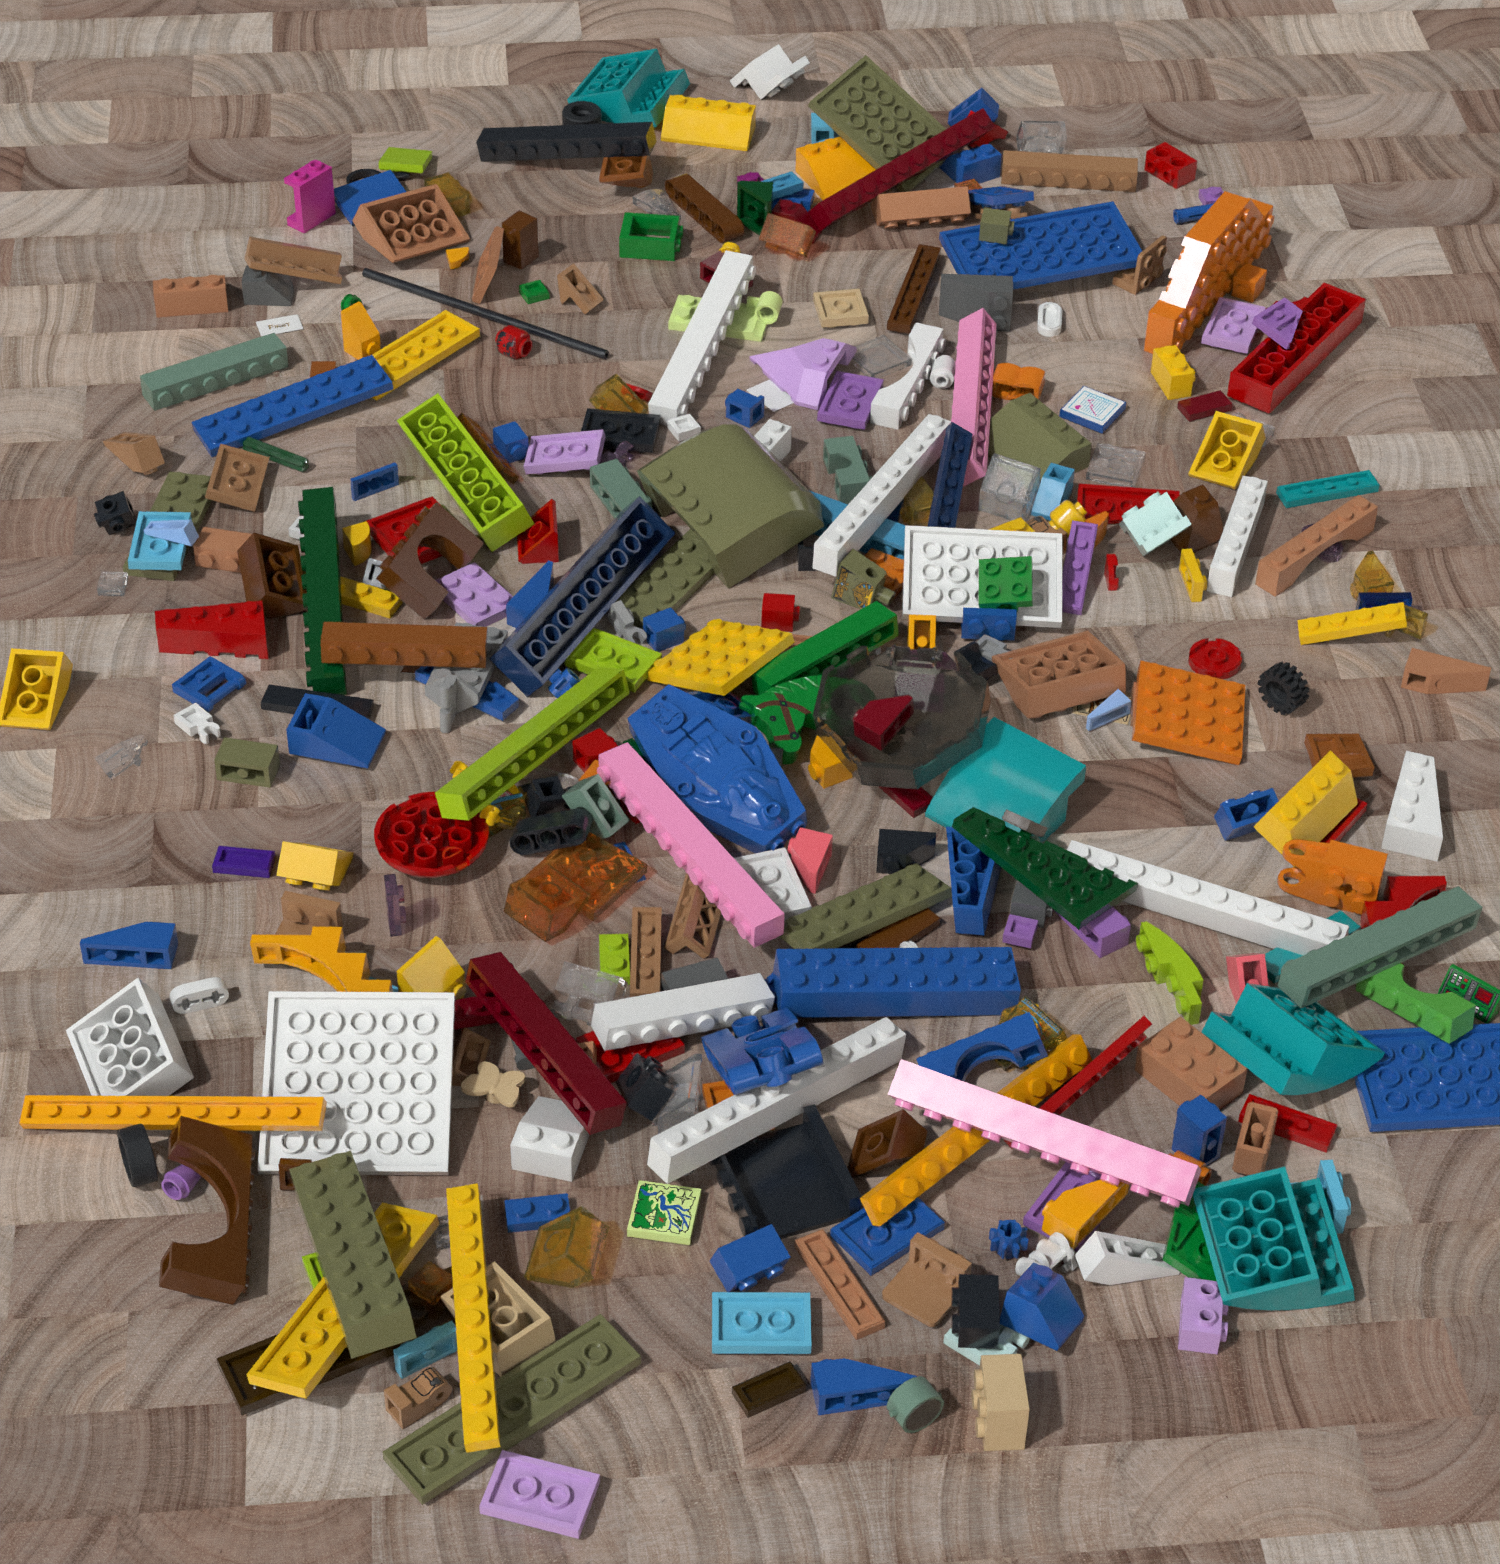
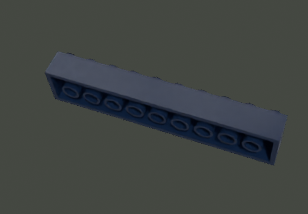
(582, 597)

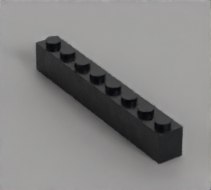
(566, 141)

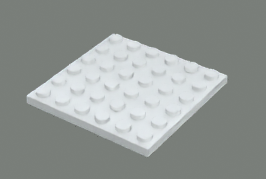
(379, 1067)

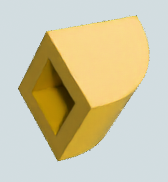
(357, 542)

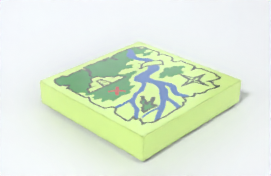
(664, 1212)

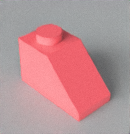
(810, 856)
(1246, 969)

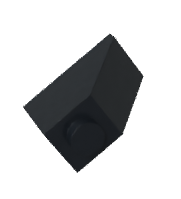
(903, 848)

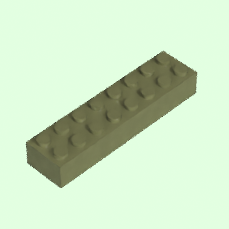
(352, 1254)

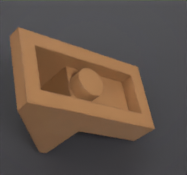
(576, 286)

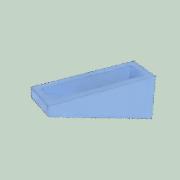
(173, 530)
(1111, 709)

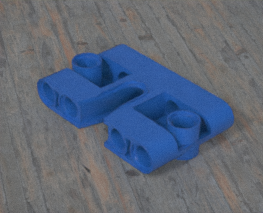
(762, 1053)

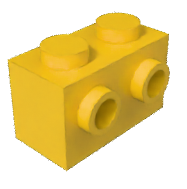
(1172, 372)

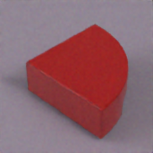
(643, 394)
(1110, 572)

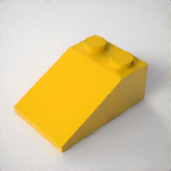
(1228, 450)
(34, 688)

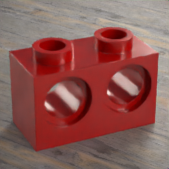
(1170, 165)

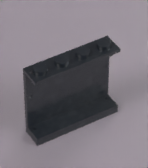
(789, 1179)

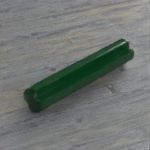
(276, 454)

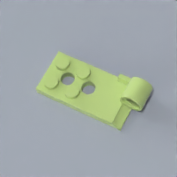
(748, 321)

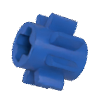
(562, 681)
(1008, 1239)

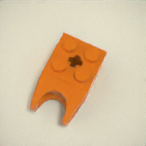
(1333, 873)

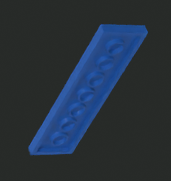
(293, 404)

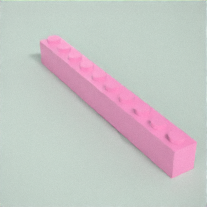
(974, 387)
(691, 845)
(1044, 1132)

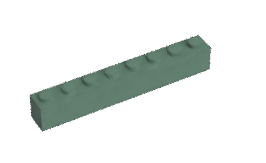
(1379, 946)

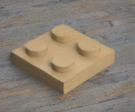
(840, 308)

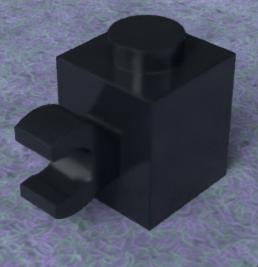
(545, 796)

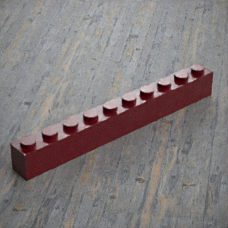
(901, 169)

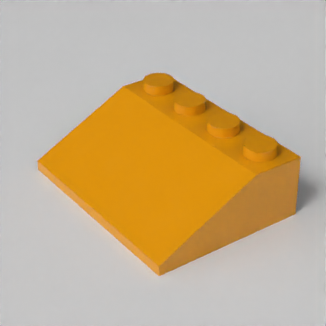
(830, 166)

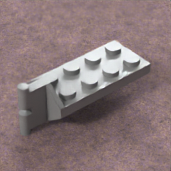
(462, 687)

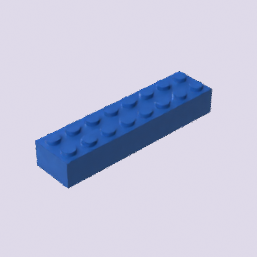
(896, 981)

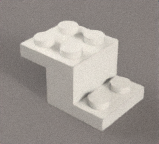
(770, 72)

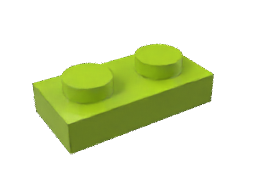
(615, 955)

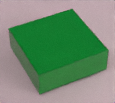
(534, 292)

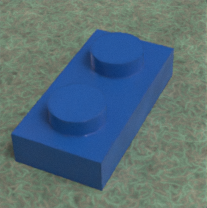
(533, 1212)

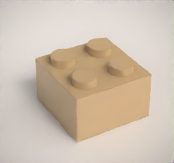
(1001, 1402)

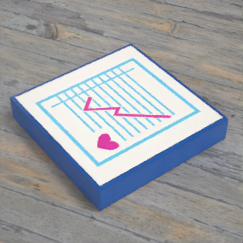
(1092, 409)

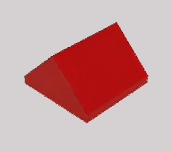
(540, 540)

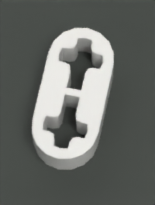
(199, 995)

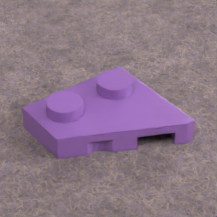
(1279, 321)

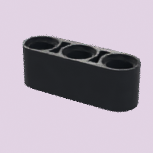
(562, 834)

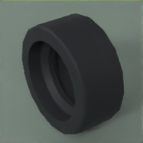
(137, 1155)

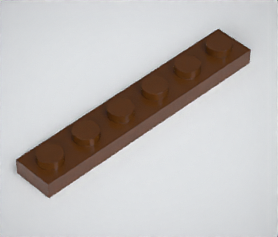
(913, 289)

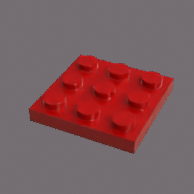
(390, 527)

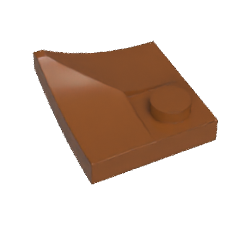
(1346, 747)

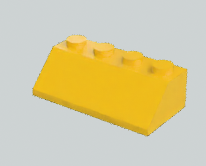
(708, 122)
(1311, 805)

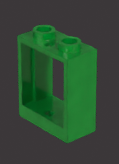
(650, 247)

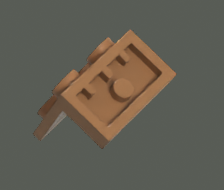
(1148, 268)
(304, 912)

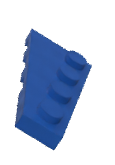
(494, 700)

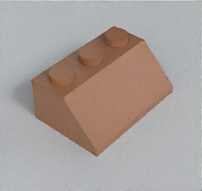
(190, 296)

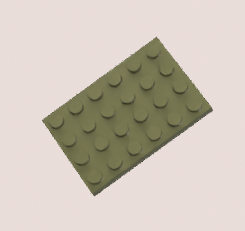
(876, 117)

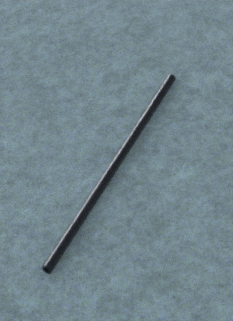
(485, 313)

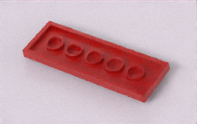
(1096, 1069)

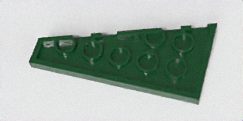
(1047, 870)

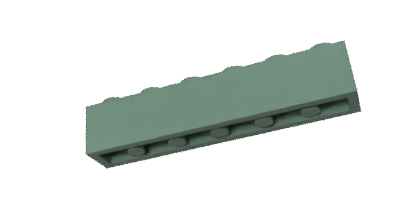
(214, 371)

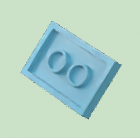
(153, 552)
(761, 1323)

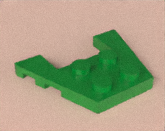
(1186, 1244)

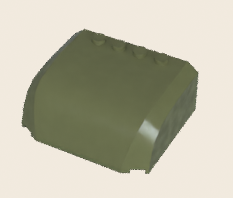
(732, 499)

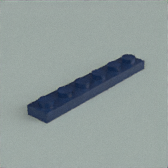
(950, 477)

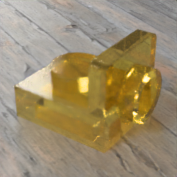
(1415, 623)

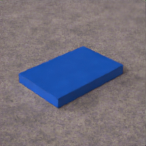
(366, 190)
(881, 1245)

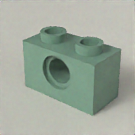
(599, 802)

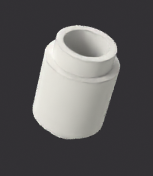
(943, 372)

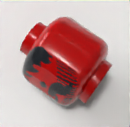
(513, 342)

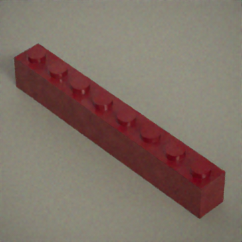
(546, 1043)

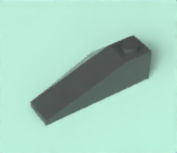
(266, 288)

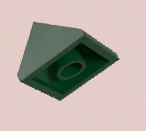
(754, 203)

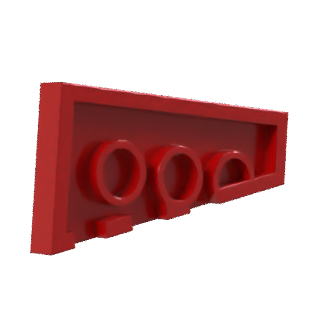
(1115, 499)

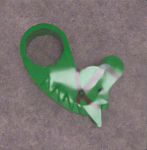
(784, 712)

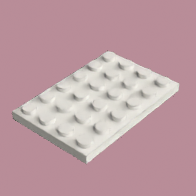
(944, 571)

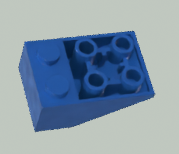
(333, 732)

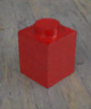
(779, 612)

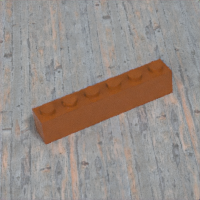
(404, 644)

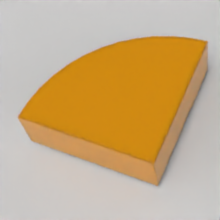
(457, 256)

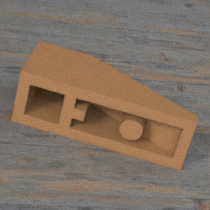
(136, 451)

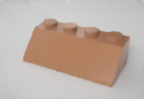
(921, 206)

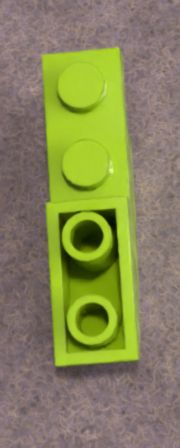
(1174, 967)

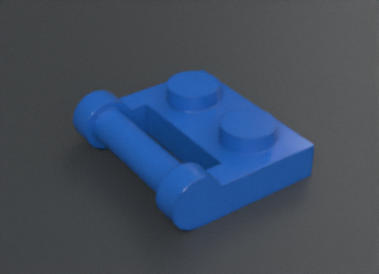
(203, 679)

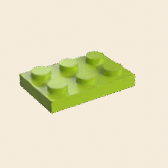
(611, 651)

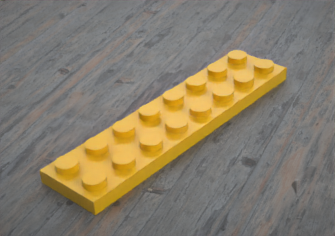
(313, 1334)

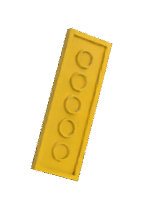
(424, 347)

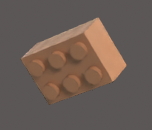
(1189, 1065)

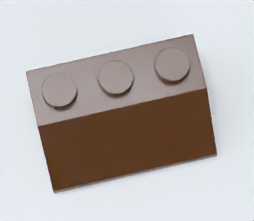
(272, 574)

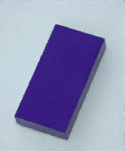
(243, 861)

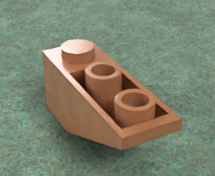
(1440, 674)

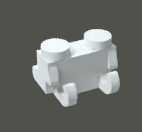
(1049, 1253)

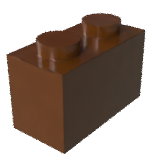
(520, 240)

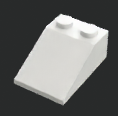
(548, 1141)

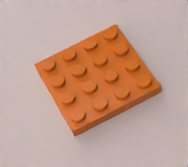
(1189, 712)

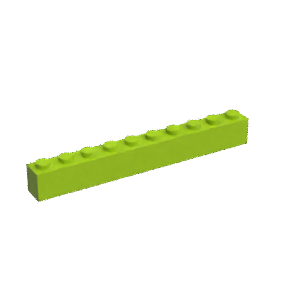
(531, 744)

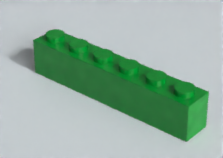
(867, 627)

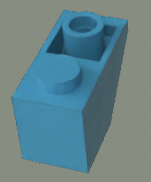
(1053, 490)

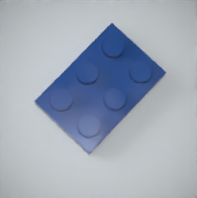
(999, 196)

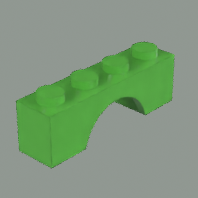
(1442, 1014)

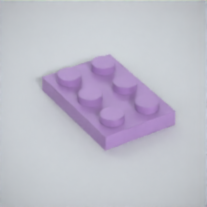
(1232, 325)
(564, 452)
(475, 595)
(540, 1494)

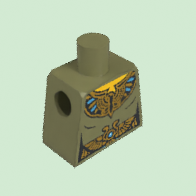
(861, 582)

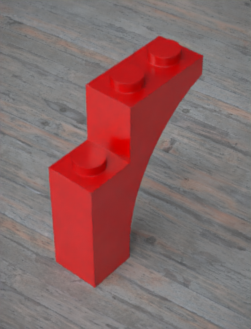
(1401, 894)

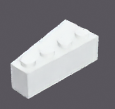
(1415, 815)

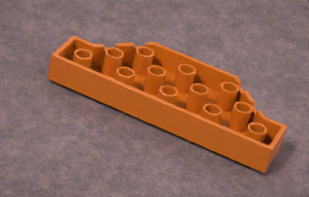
(1213, 253)

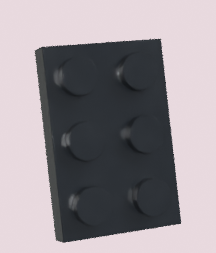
(621, 426)

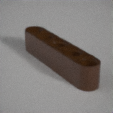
(704, 208)

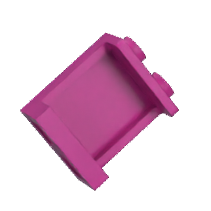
(312, 195)

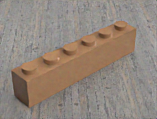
(1069, 171)

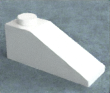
(1121, 1259)

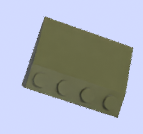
(1036, 436)

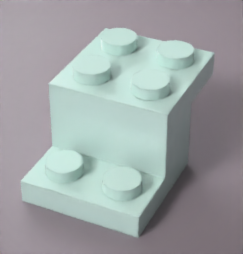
(1154, 522)

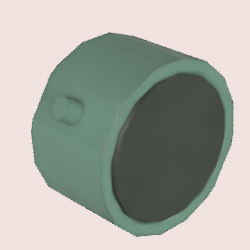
(915, 1404)

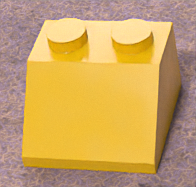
(313, 864)
(432, 971)

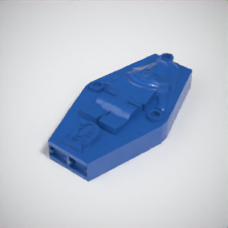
(718, 769)

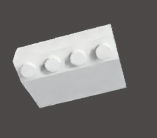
(130, 1046)

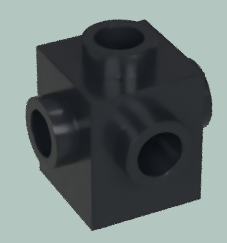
(115, 513)

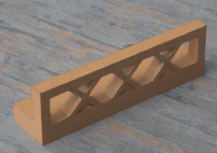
(293, 260)
(688, 920)

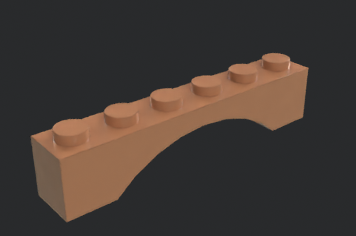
(1284, 565)

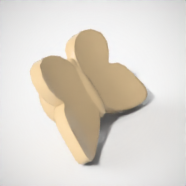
(494, 1085)

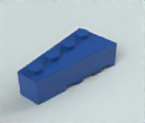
(972, 884)

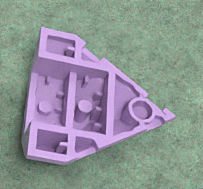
(805, 369)

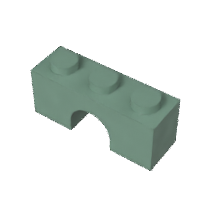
(845, 460)

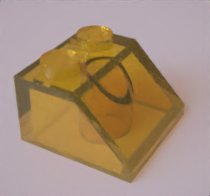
(568, 1249)

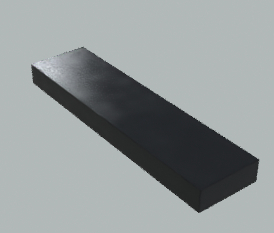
(288, 699)

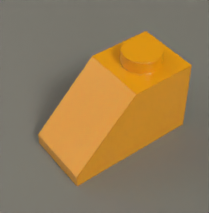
(359, 332)
(921, 631)
(826, 766)

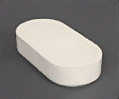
(1049, 319)

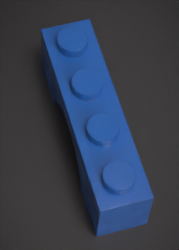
(1011, 1040)

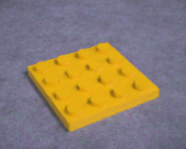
(719, 657)

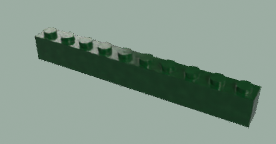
(322, 585)

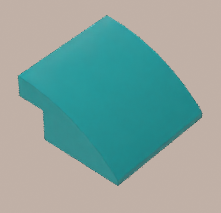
(631, 87)
(1009, 774)
(1290, 1045)
(1273, 1243)

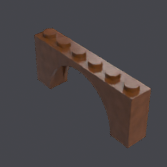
(224, 1160)

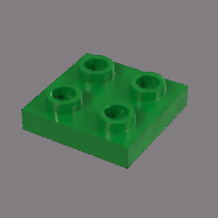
(1006, 582)

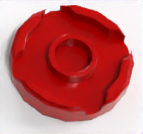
(1215, 658)

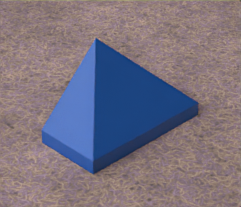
(374, 481)

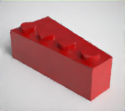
(213, 629)

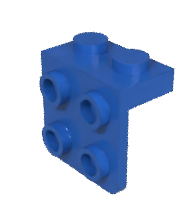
(993, 622)

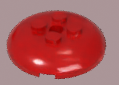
(424, 844)

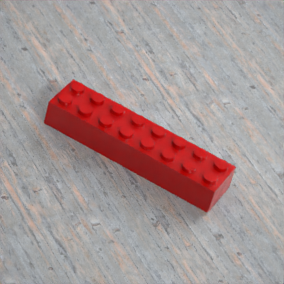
(1274, 372)

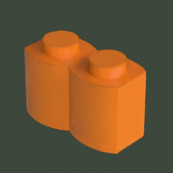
(1013, 381)

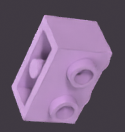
(1201, 1317)

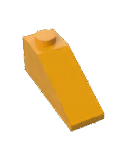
(1081, 1209)

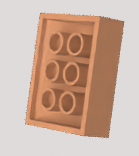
(410, 224)
(1060, 674)

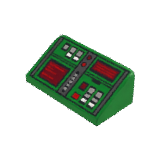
(1474, 990)

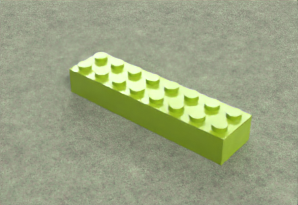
(465, 472)

